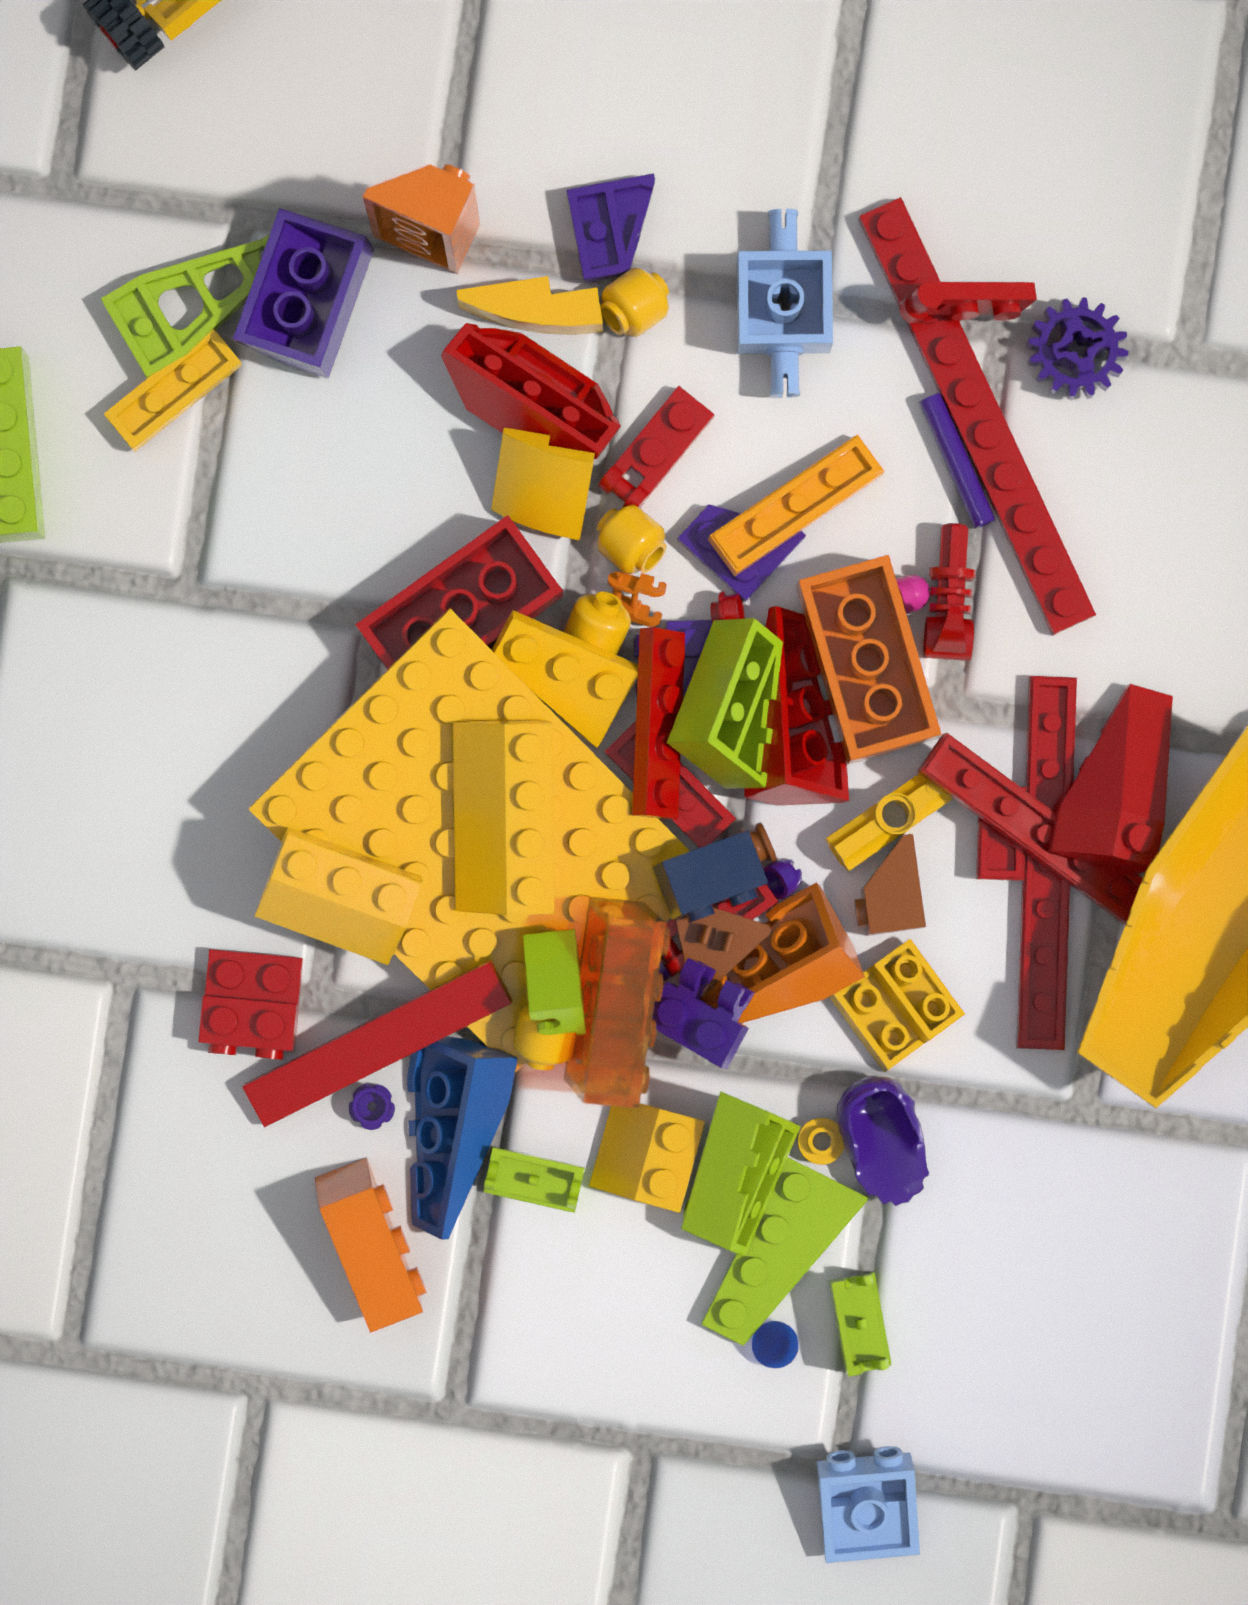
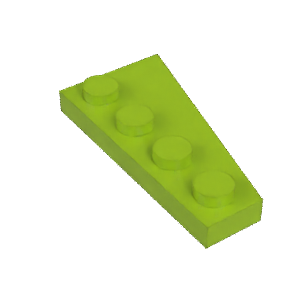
(793, 1233)

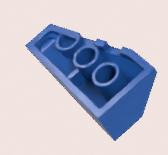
(458, 1108)

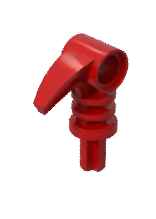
(949, 634)

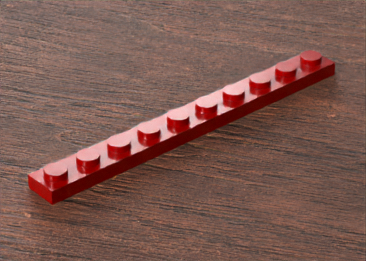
(980, 424)

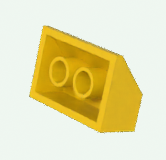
(339, 896)

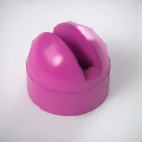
(914, 592)

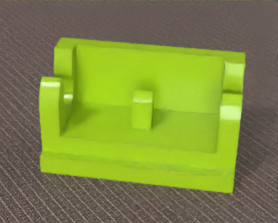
(554, 982)
(533, 1179)
(860, 1323)

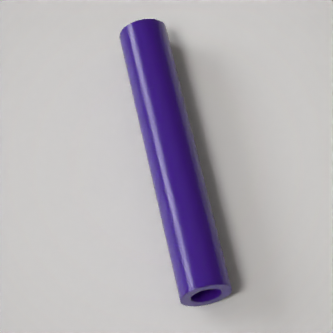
(957, 460)

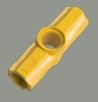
(870, 833)

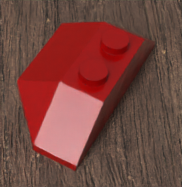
(528, 389)

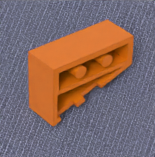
(369, 1244)

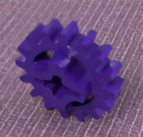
(1072, 329)

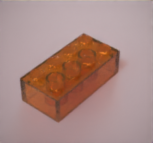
(619, 993)

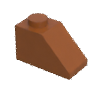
(893, 893)

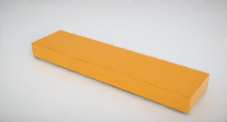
(795, 505)

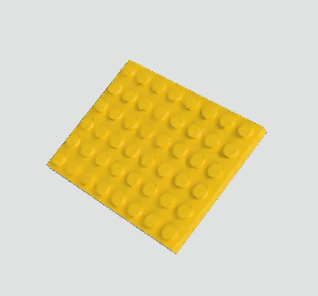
(386, 791)

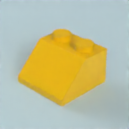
(647, 1155)

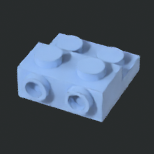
(868, 1505)

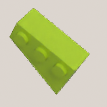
(728, 703)
(737, 1173)

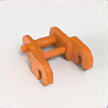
(632, 584)

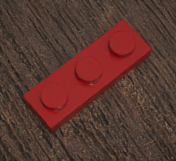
(699, 811)

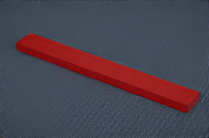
(1044, 894)

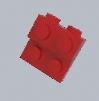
(251, 1003)

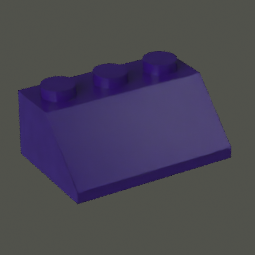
(304, 292)

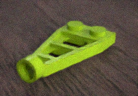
(144, 326)

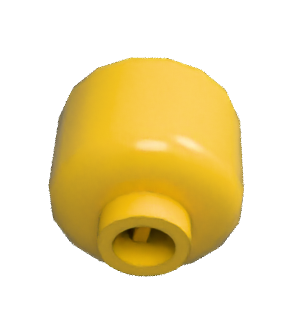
(634, 302)
(631, 539)
(599, 621)
(538, 1049)

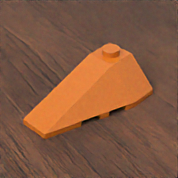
(798, 962)

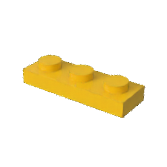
(172, 391)

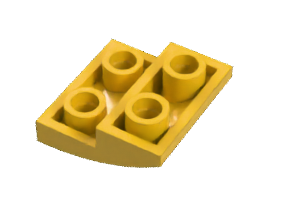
(542, 483)
(897, 1005)

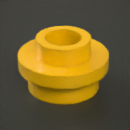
(806, 1146)

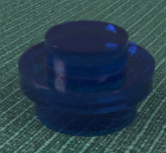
(775, 1344)

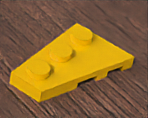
(567, 673)

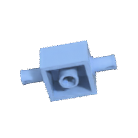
(806, 281)

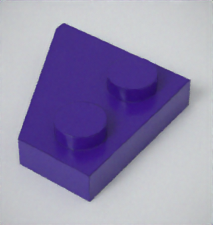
(609, 224)
(748, 581)

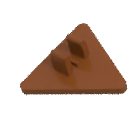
(720, 940)

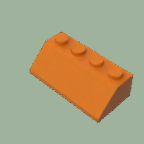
(426, 214)

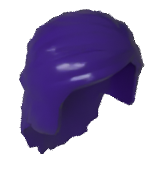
(883, 1139)

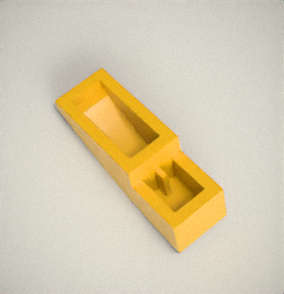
(533, 308)

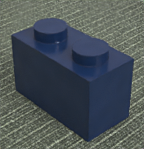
(709, 876)

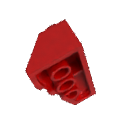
(803, 757)
(1119, 797)

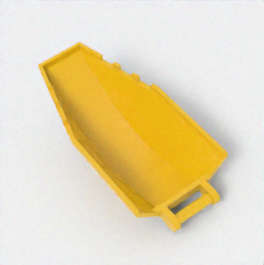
(1183, 955)

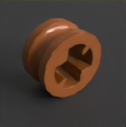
(762, 843)

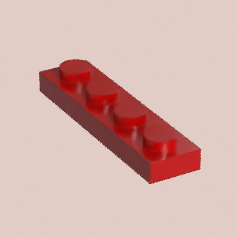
(657, 708)

